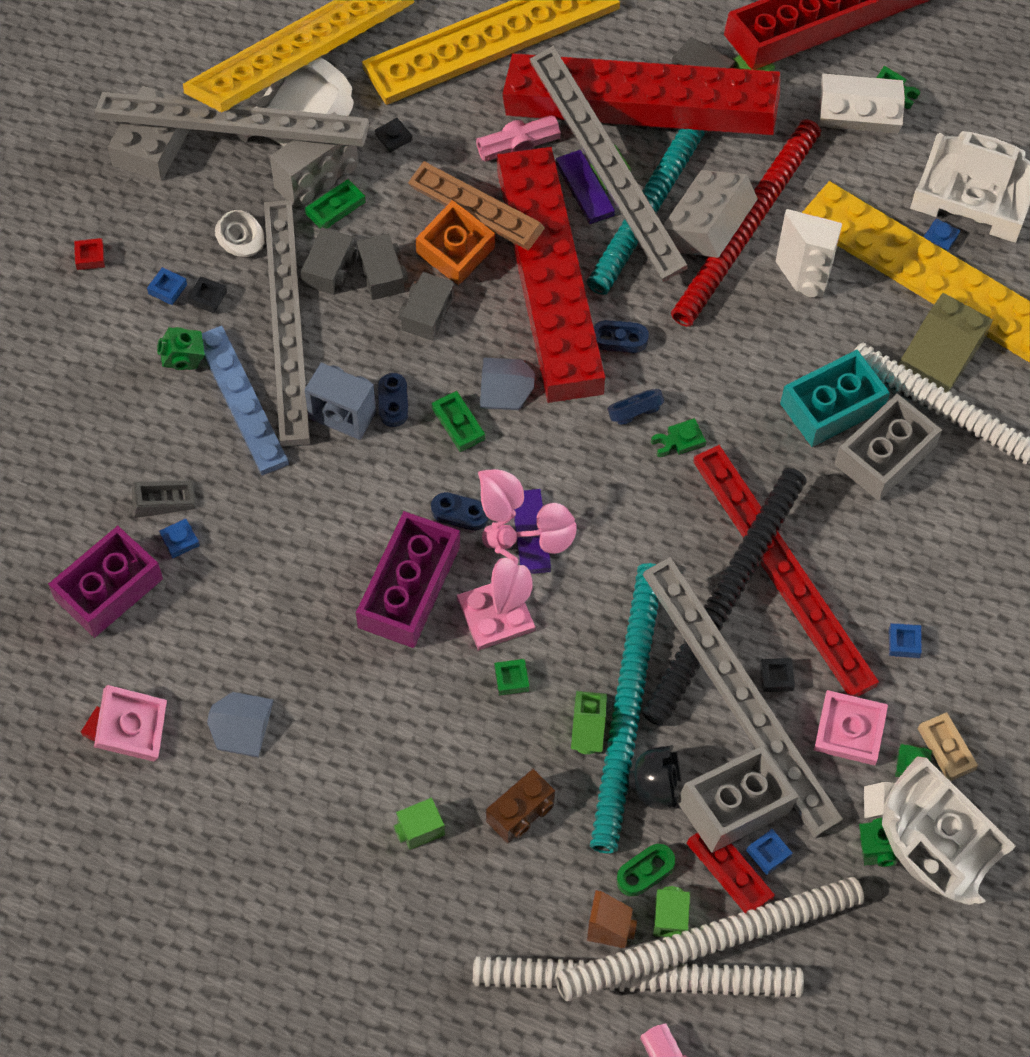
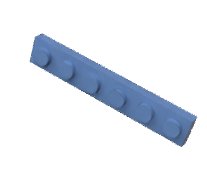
(243, 401)

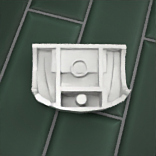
(309, 89)
(978, 181)
(941, 833)

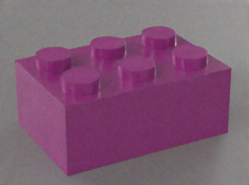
(106, 581)

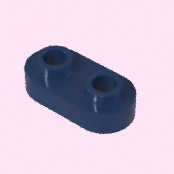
(619, 335)
(393, 397)
(644, 402)
(459, 511)

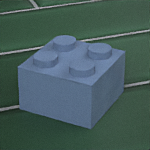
(340, 400)

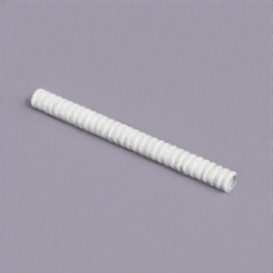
(947, 405)
(709, 938)
(672, 978)

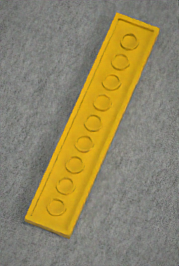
(476, 43)
(288, 50)
(923, 265)

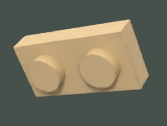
(947, 747)

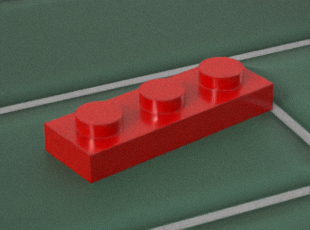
(733, 874)

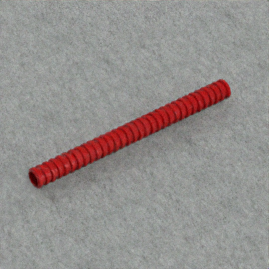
(767, 192)

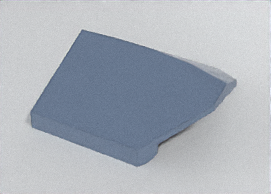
(505, 383)
(240, 723)

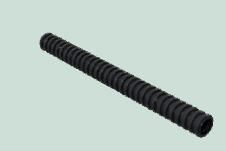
(728, 590)

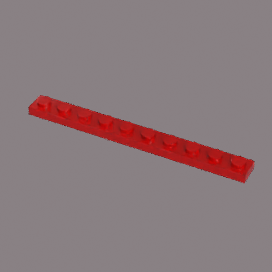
(788, 576)

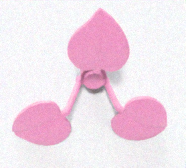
(556, 525)

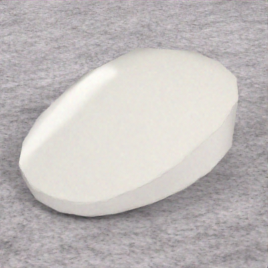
(229, 229)

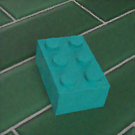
(834, 398)

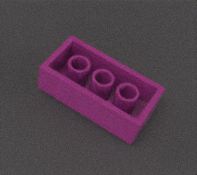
(408, 579)

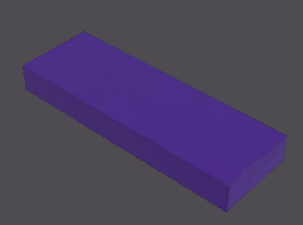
(585, 187)
(529, 547)

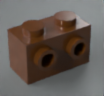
(520, 806)

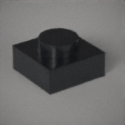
(393, 135)
(207, 294)
(777, 675)

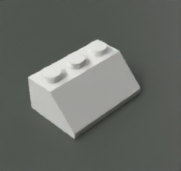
(861, 103)
(807, 251)

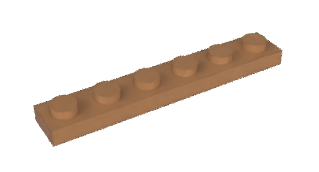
(488, 210)

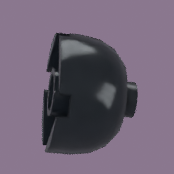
(657, 777)

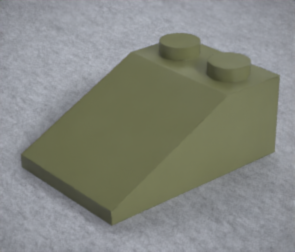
(946, 342)

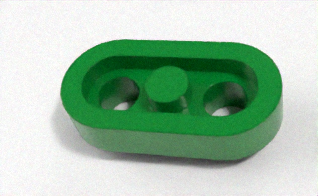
(644, 870)

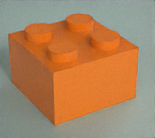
(455, 242)

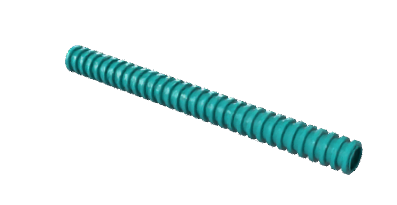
(655, 191)
(625, 715)

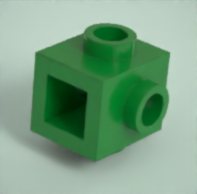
(181, 348)
(876, 845)

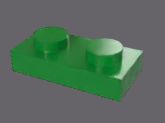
(335, 204)
(458, 421)

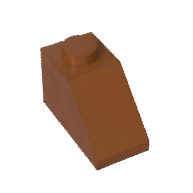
(610, 921)

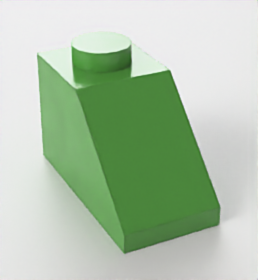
(589, 722)

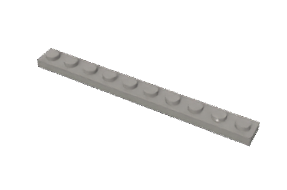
(236, 120)
(608, 164)
(286, 324)
(740, 693)

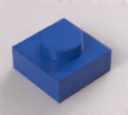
(942, 234)
(167, 286)
(179, 538)
(905, 640)
(769, 852)

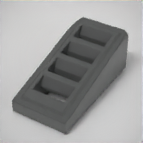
(152, 507)

